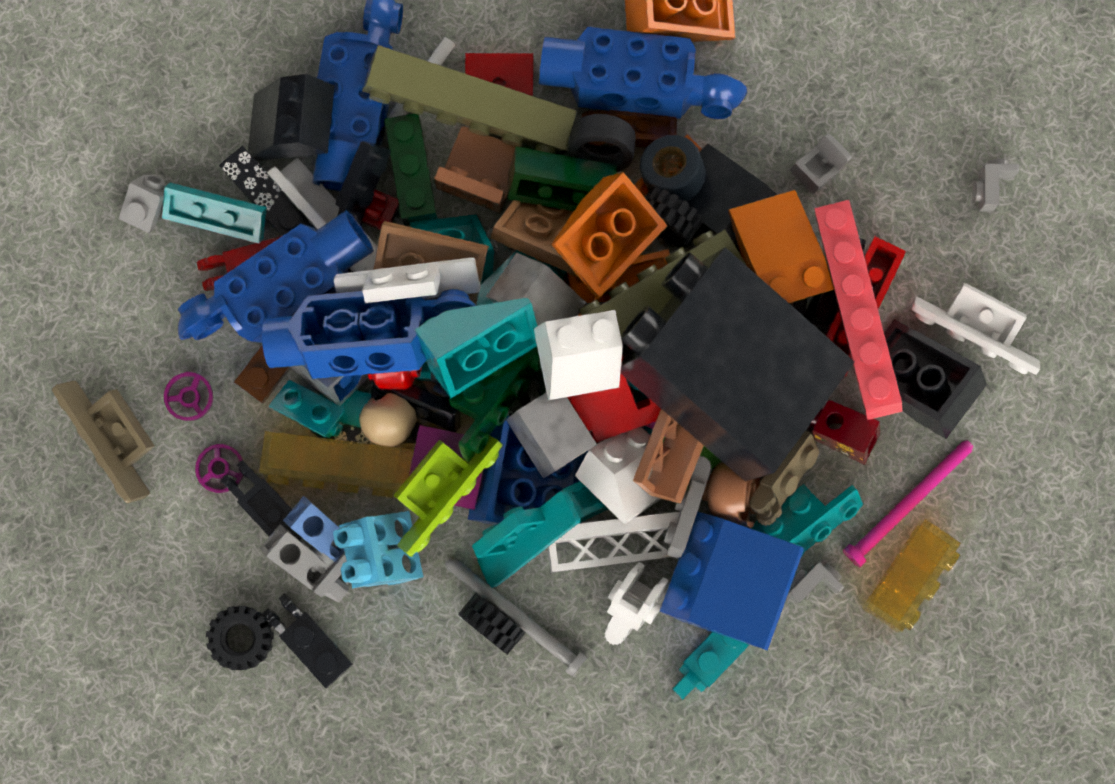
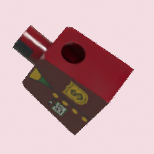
(855, 436)

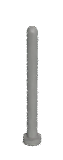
(518, 617)

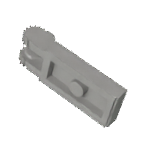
(679, 532)

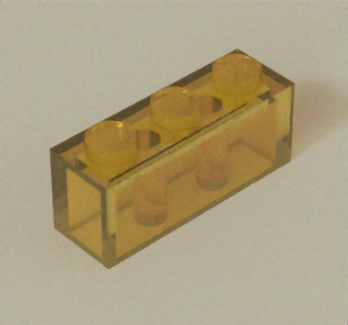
(912, 576)

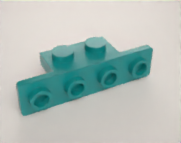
(808, 520)
(523, 537)

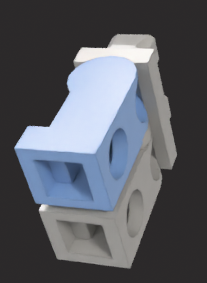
(313, 566)

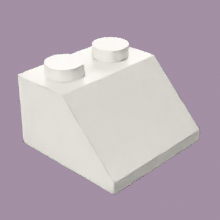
(580, 354)
(610, 473)

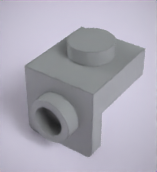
(821, 163)
(987, 187)
(143, 202)
(805, 581)

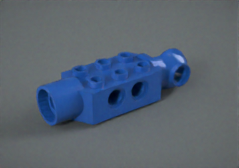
(636, 74)
(354, 115)
(277, 279)
(350, 337)

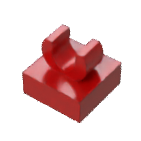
(381, 209)

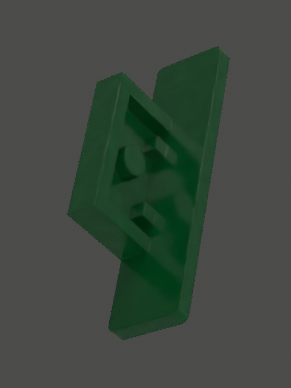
(491, 399)

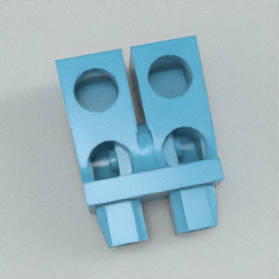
(368, 552)

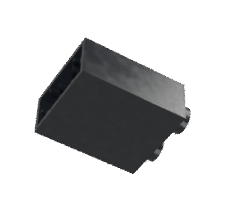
(732, 362)

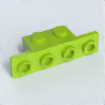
(437, 487)

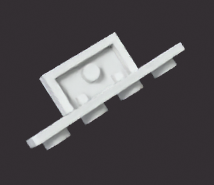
(411, 280)
(982, 321)

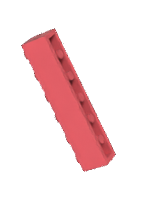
(858, 310)

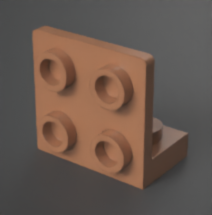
(477, 170)

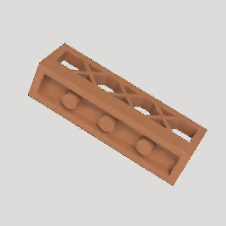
(671, 461)

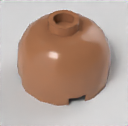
(730, 495)

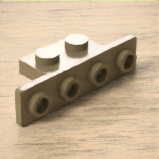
(111, 435)

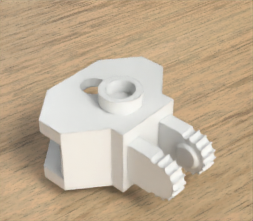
(632, 605)

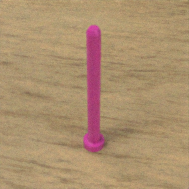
(914, 497)

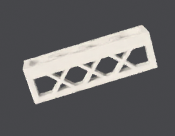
(313, 201)
(606, 530)

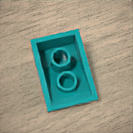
(476, 341)

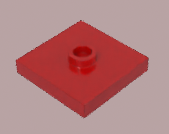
(503, 69)

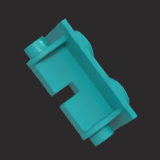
(308, 409)

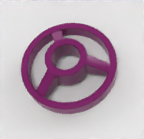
(179, 398)
(217, 458)

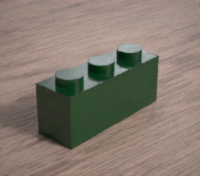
(411, 168)
(553, 178)

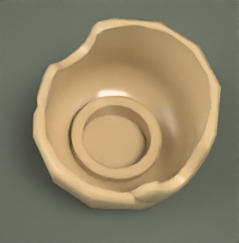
(387, 420)

